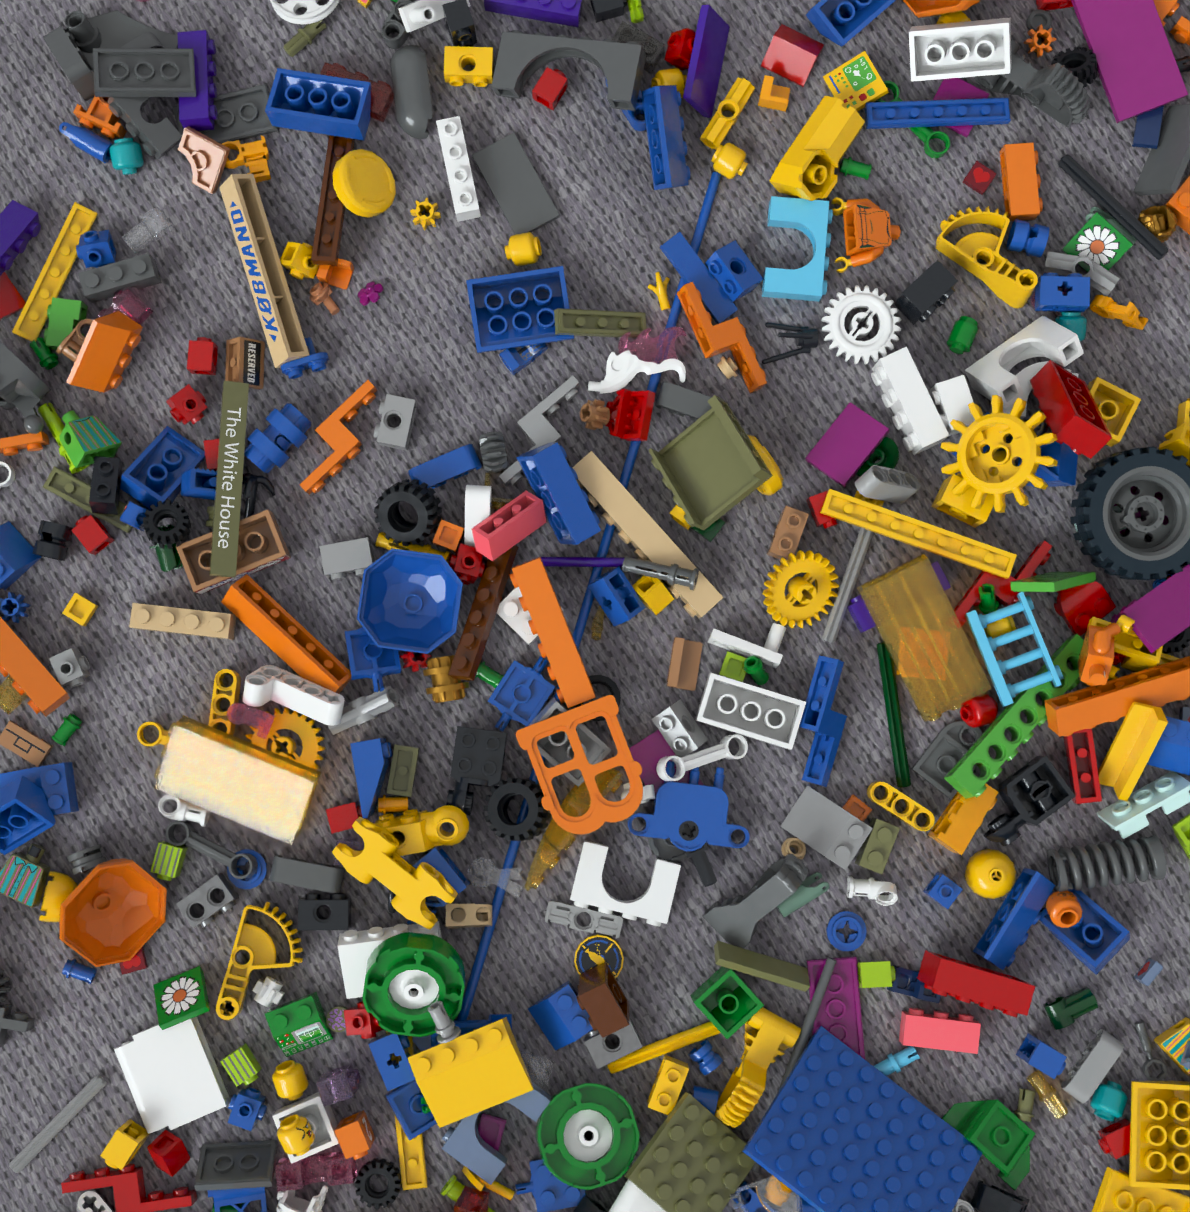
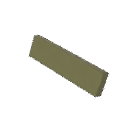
(598, 323)
(78, 493)
(761, 966)

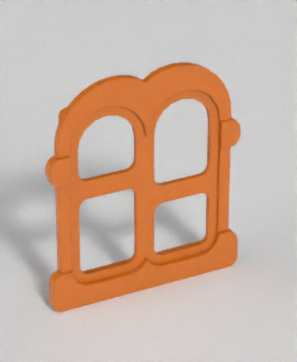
(600, 808)

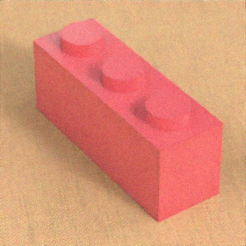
(509, 525)
(939, 1031)

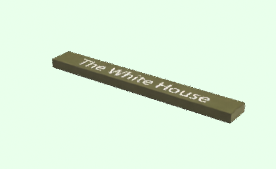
(229, 479)

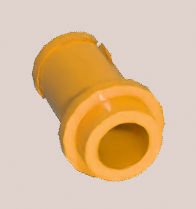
(392, 804)

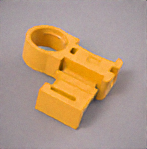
(253, 154)
(1109, 309)

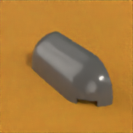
(411, 90)

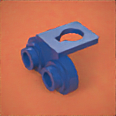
(315, 360)

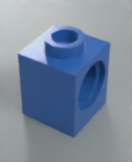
(942, 890)

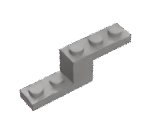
(538, 428)

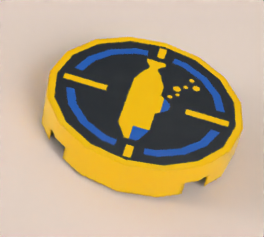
(597, 950)

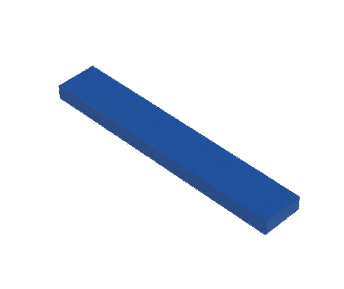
(937, 113)

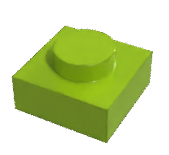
(733, 667)

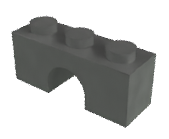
(157, 137)
(105, 280)

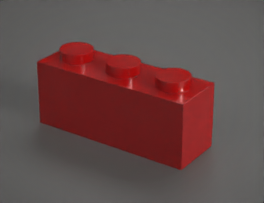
(1082, 766)

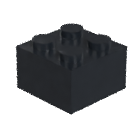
(925, 292)

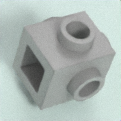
(70, 659)

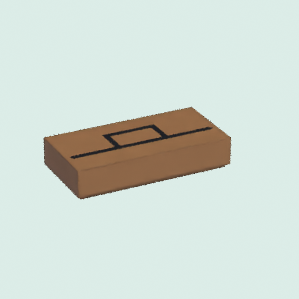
(25, 743)

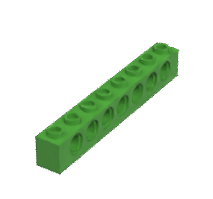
(962, 774)

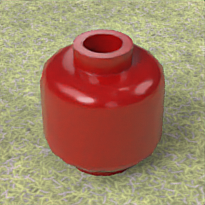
(979, 711)

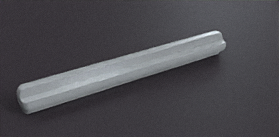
(847, 585)
(57, 1123)

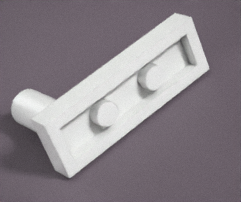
(422, 13)
(768, 653)

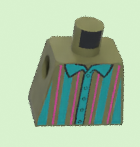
(25, 876)

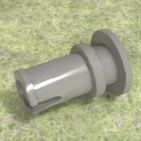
(444, 1025)

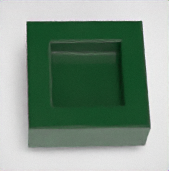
(710, 532)

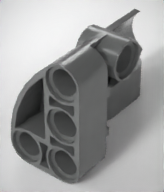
(76, 41)

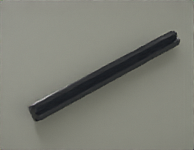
(1113, 207)

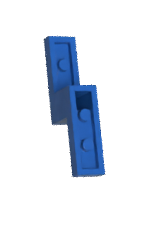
(822, 720)

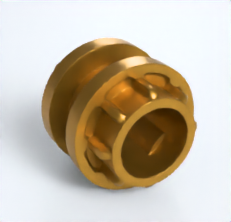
(444, 686)

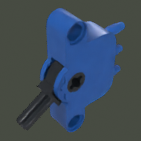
(693, 805)

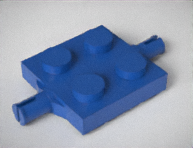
(368, 660)
(521, 693)
(548, 1190)

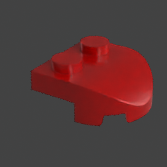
(631, 414)
(1082, 603)

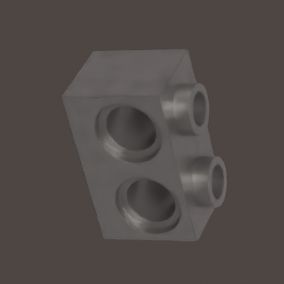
(205, 896)

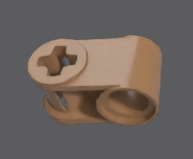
(74, 341)

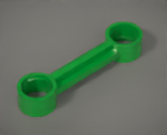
(923, 133)

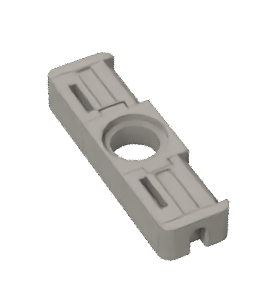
(567, 914)

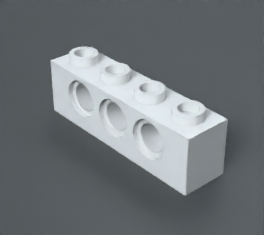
(458, 168)

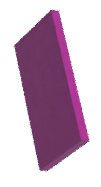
(1130, 55)

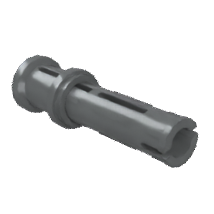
(673, 576)

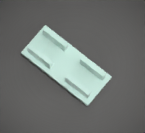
(1129, 816)

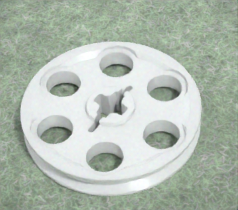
(313, 14)

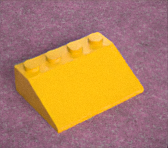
(471, 1072)
(1160, 1135)

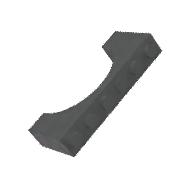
(524, 54)

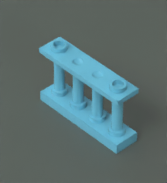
(998, 668)

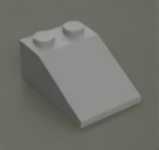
(558, 749)
(826, 827)

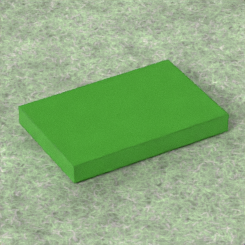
(1052, 581)

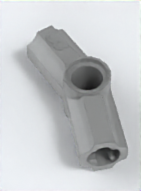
(1065, 264)
(366, 708)

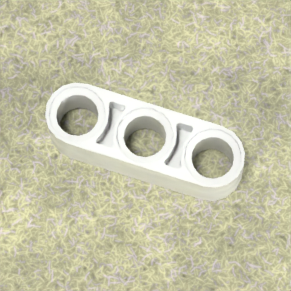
(477, 509)

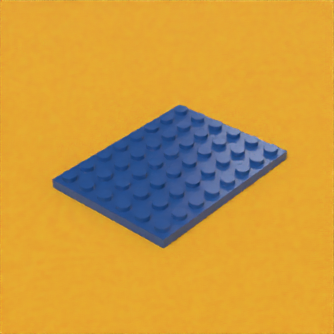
(858, 1139)

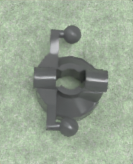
(21, 389)

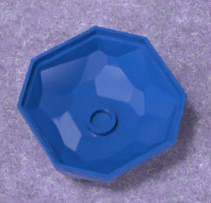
(410, 601)

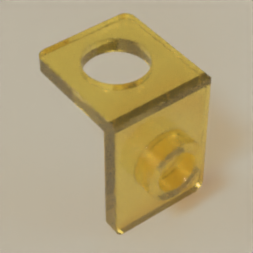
(497, 503)

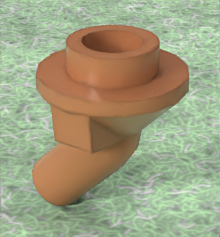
(320, 293)

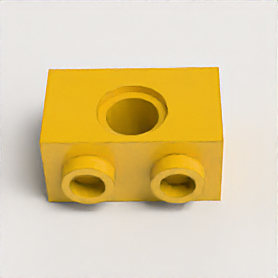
(458, 57)
(124, 1144)

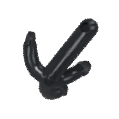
(250, 491)

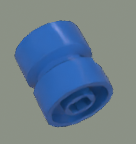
(1027, 238)

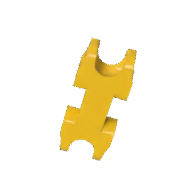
(382, 863)

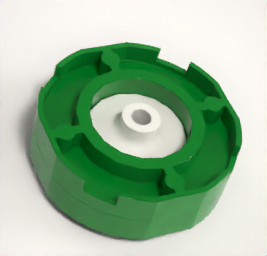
(407, 977)
(612, 1139)

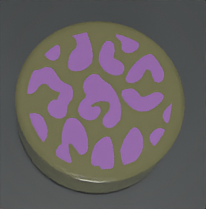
(335, 1019)

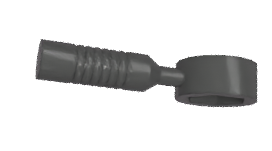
(1147, 1048)

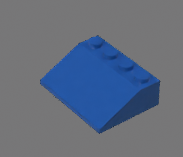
(517, 308)

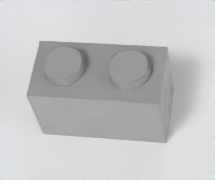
(346, 558)

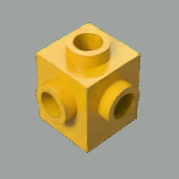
(298, 260)

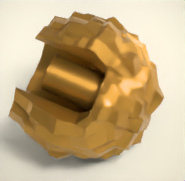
(1159, 221)

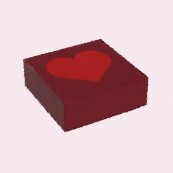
(979, 177)
(137, 963)

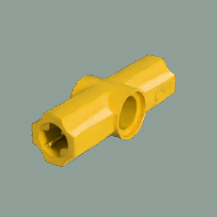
(734, 102)

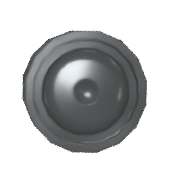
(84, 863)

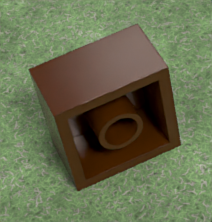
(603, 1000)

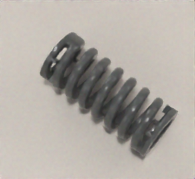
(1154, 864)

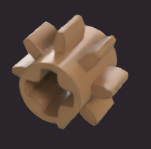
(595, 414)

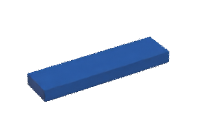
(694, 270)

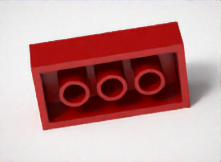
(1070, 410)
(975, 984)

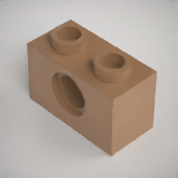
(787, 533)

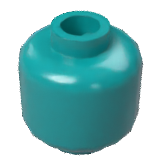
(126, 155)
(1073, 322)
(1109, 1101)

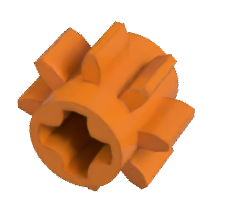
(1032, 42)

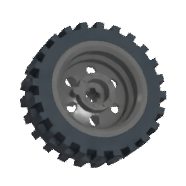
(1100, 526)

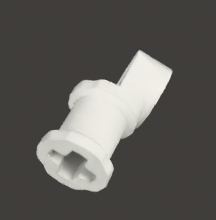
(184, 811)
(872, 890)

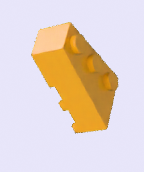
(962, 819)

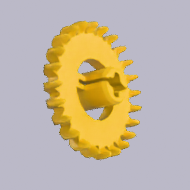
(300, 726)

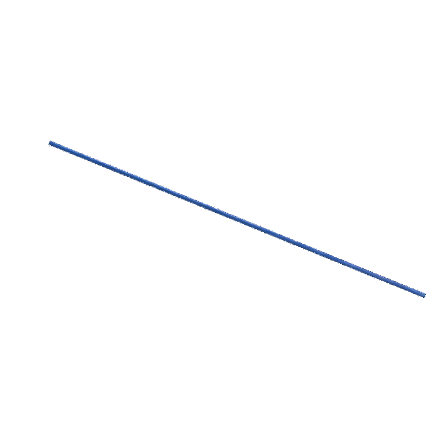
(584, 613)

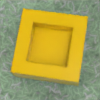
(80, 609)

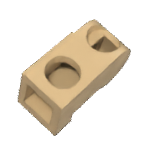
(468, 915)

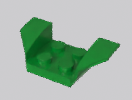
(995, 1134)

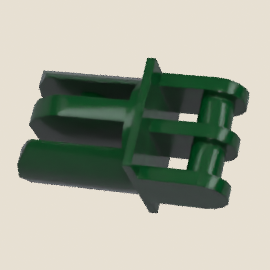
(168, 558)

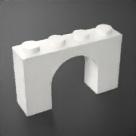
(1039, 339)
(652, 905)
(357, 946)

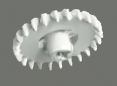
(847, 342)

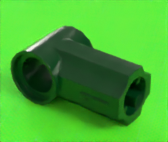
(1068, 1008)

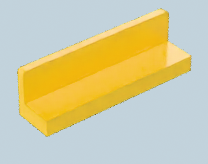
(1132, 748)

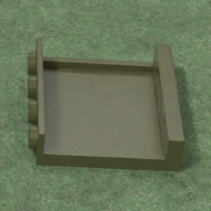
(711, 465)

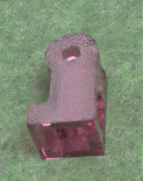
(243, 714)

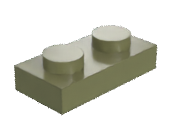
(403, 770)

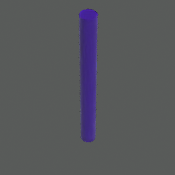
(583, 561)

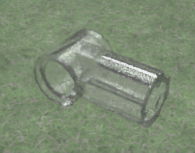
(151, 228)

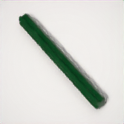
(894, 717)

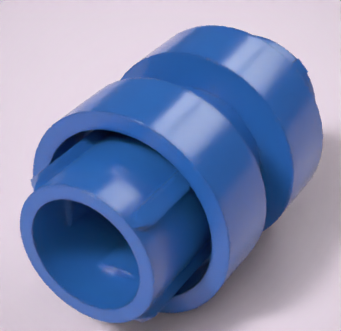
(264, 449)

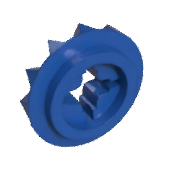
(257, 878)
(854, 939)

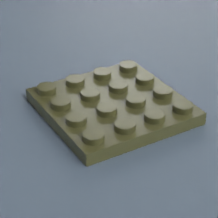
(691, 1161)

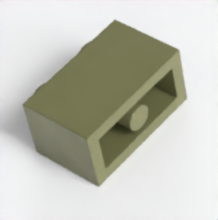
(877, 846)

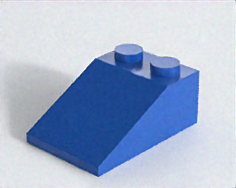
(159, 468)
(370, 768)
(55, 781)
(1094, 937)

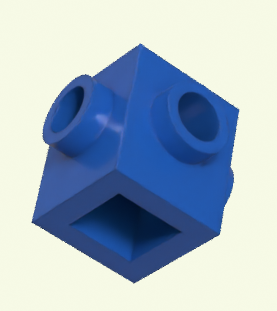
(96, 248)
(241, 1115)

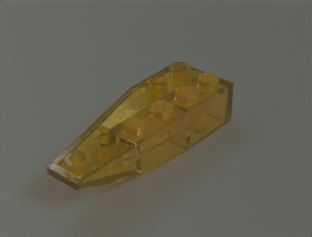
(555, 838)

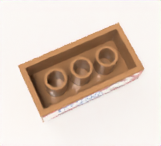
(258, 548)

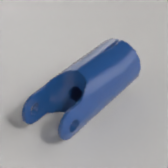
(88, 141)

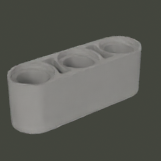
(887, 484)
(1093, 1066)

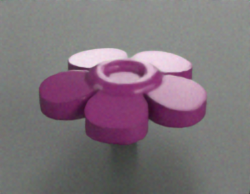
(371, 293)

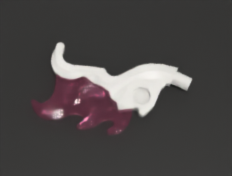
(641, 355)

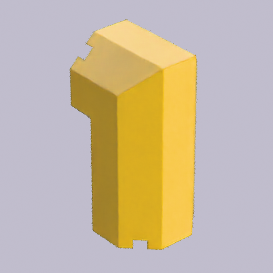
(811, 159)

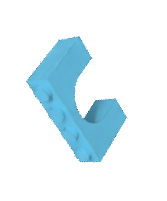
(812, 220)

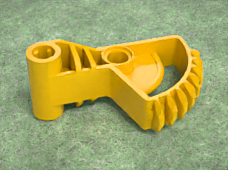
(1000, 275)
(262, 956)
(765, 1038)

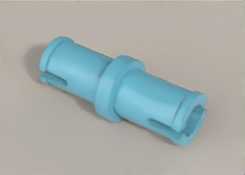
(897, 1061)

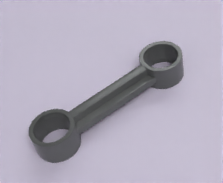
(211, 849)

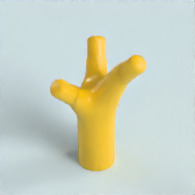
(661, 291)

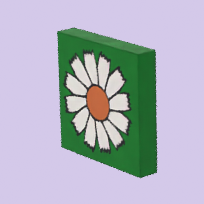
(1099, 242)
(181, 998)

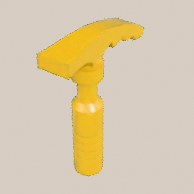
(495, 1187)

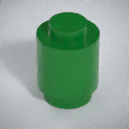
(962, 335)

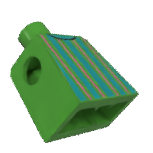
(87, 438)

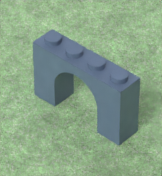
(473, 1152)

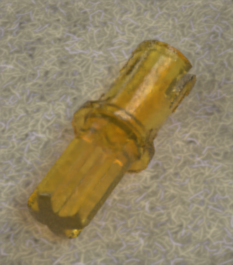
(1047, 1094)

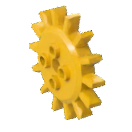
(992, 431)

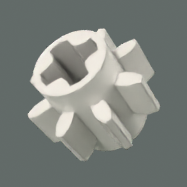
(268, 991)

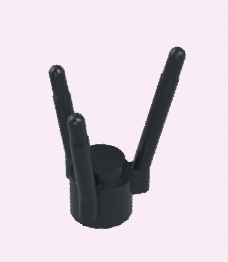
(804, 336)

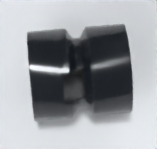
(52, 540)

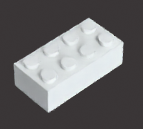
(960, 49)
(909, 401)
(750, 711)

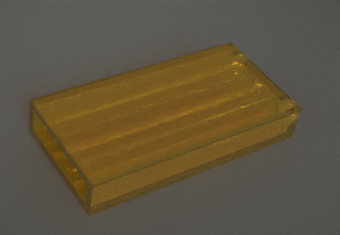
(924, 638)
(236, 779)

